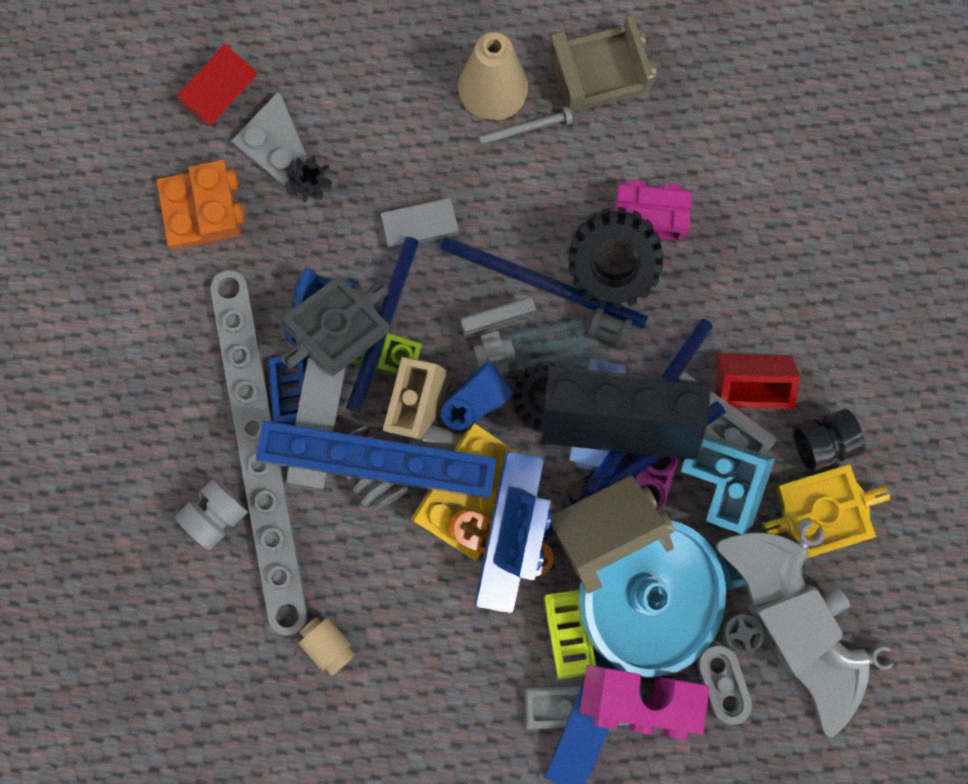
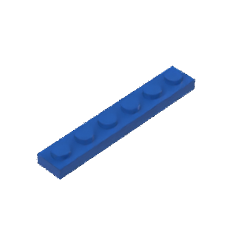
(376, 459)

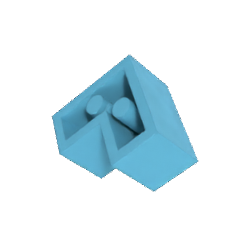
(740, 481)

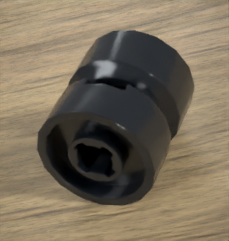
(835, 437)

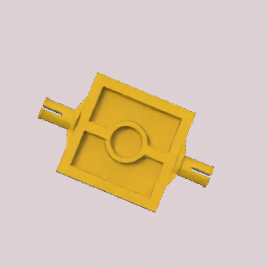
(830, 501)

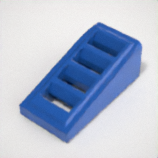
(277, 395)

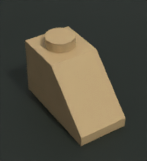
(416, 398)

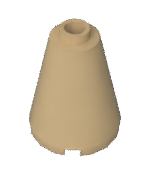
(493, 79)

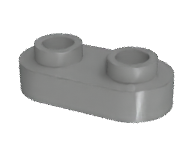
(723, 684)

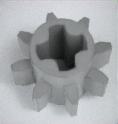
(497, 351)

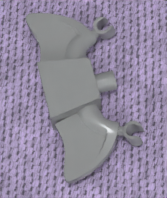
(802, 622)

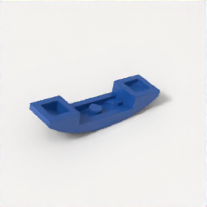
(579, 742)

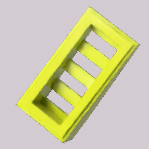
(562, 603)

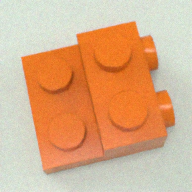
(200, 205)

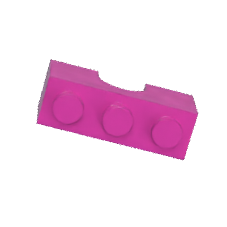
(615, 697)

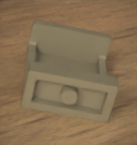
(602, 66)
(610, 528)

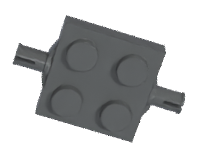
(335, 325)

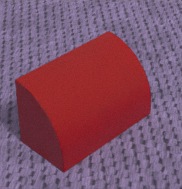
(216, 86)
(757, 380)

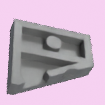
(272, 141)

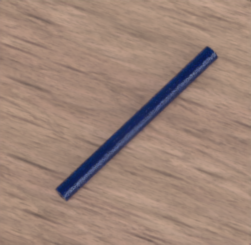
(386, 312)

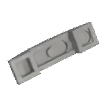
(317, 411)

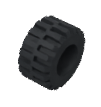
(611, 287)

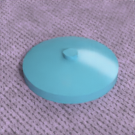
(657, 605)

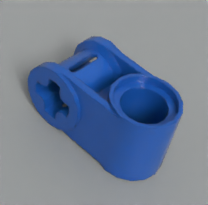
(478, 395)

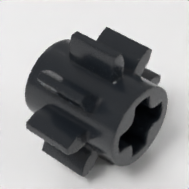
(311, 169)

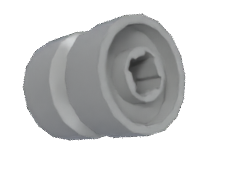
(211, 514)

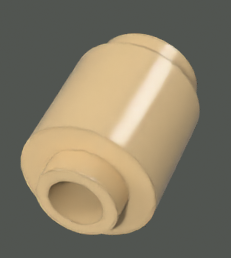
(326, 645)

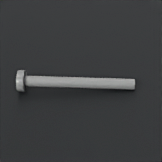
(566, 116)

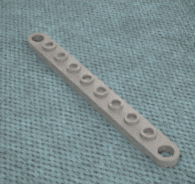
(262, 481)

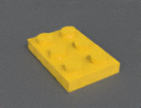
(440, 506)

